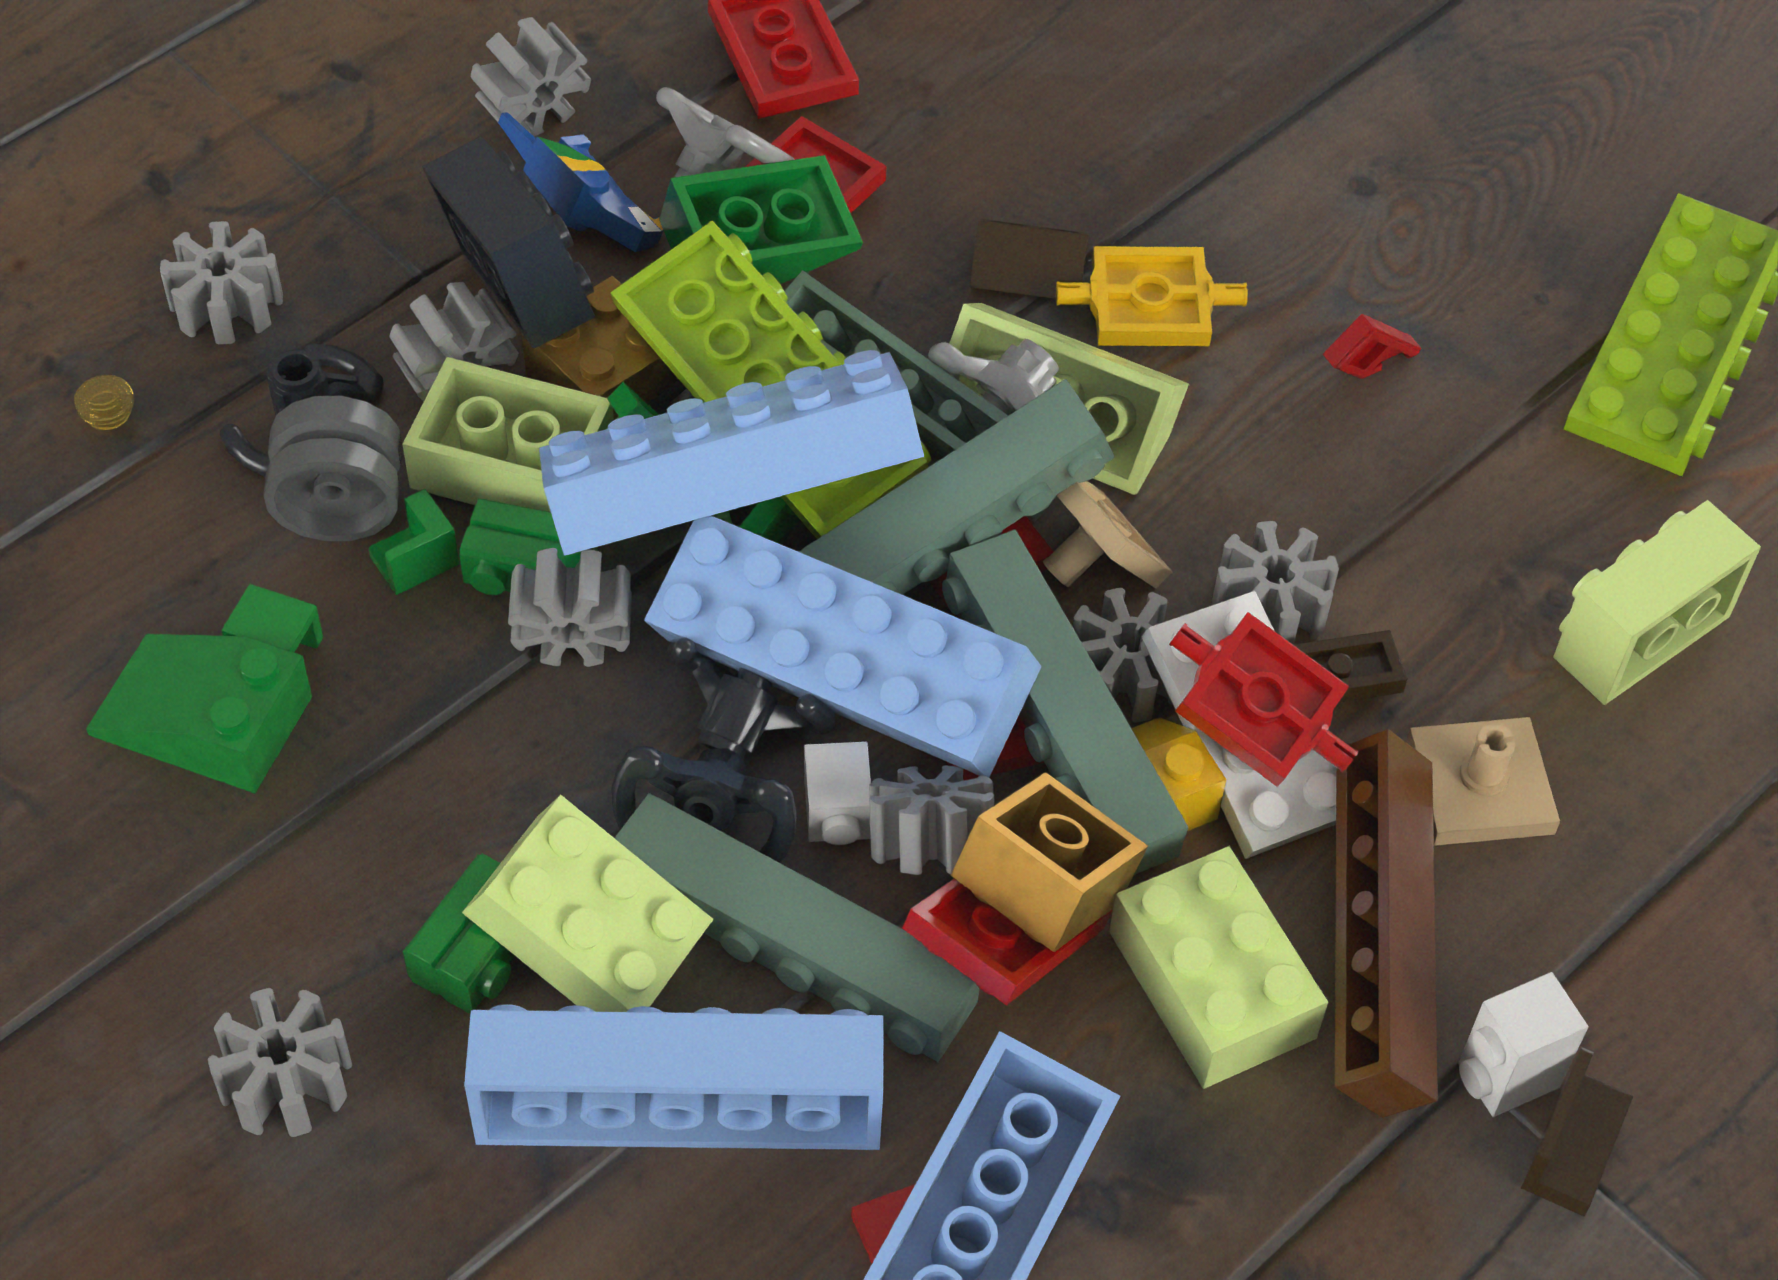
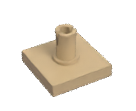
(1102, 531)
(1486, 781)

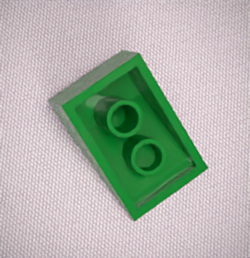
(780, 210)
(206, 705)

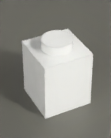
(837, 792)

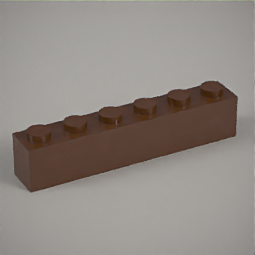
(1385, 928)

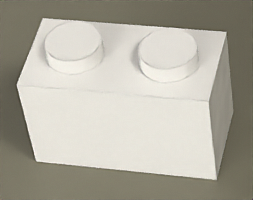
(1521, 1044)

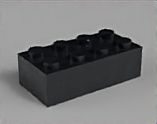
(512, 240)

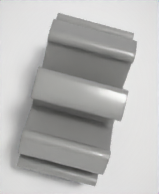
(531, 75)
(221, 282)
(463, 330)
(1286, 582)
(570, 607)
(1119, 650)
(925, 816)
(248, 1060)

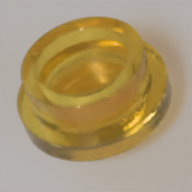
(104, 401)

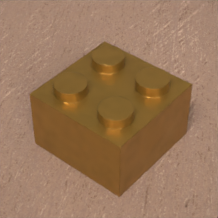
(600, 354)
(1048, 861)

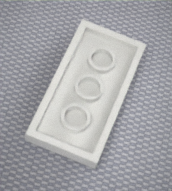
(1253, 806)

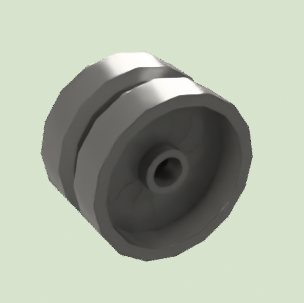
(333, 468)

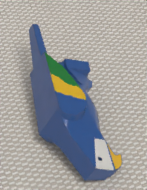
(581, 187)

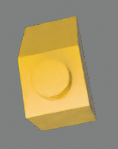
(1184, 768)

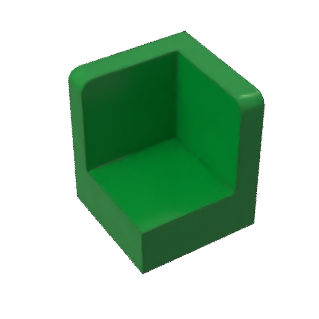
(420, 550)
(275, 619)

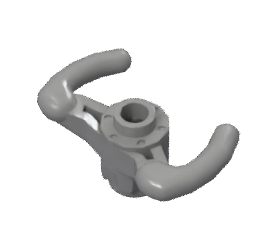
(711, 140)
(1006, 383)

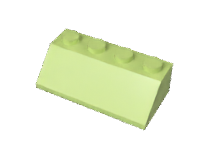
(1124, 398)

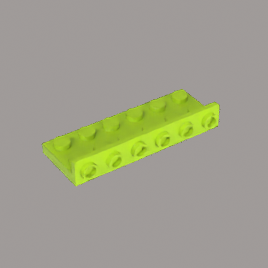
(730, 327)
(1680, 337)

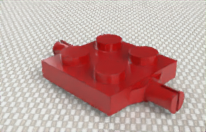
(1262, 699)

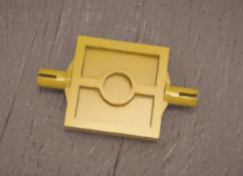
(1151, 296)

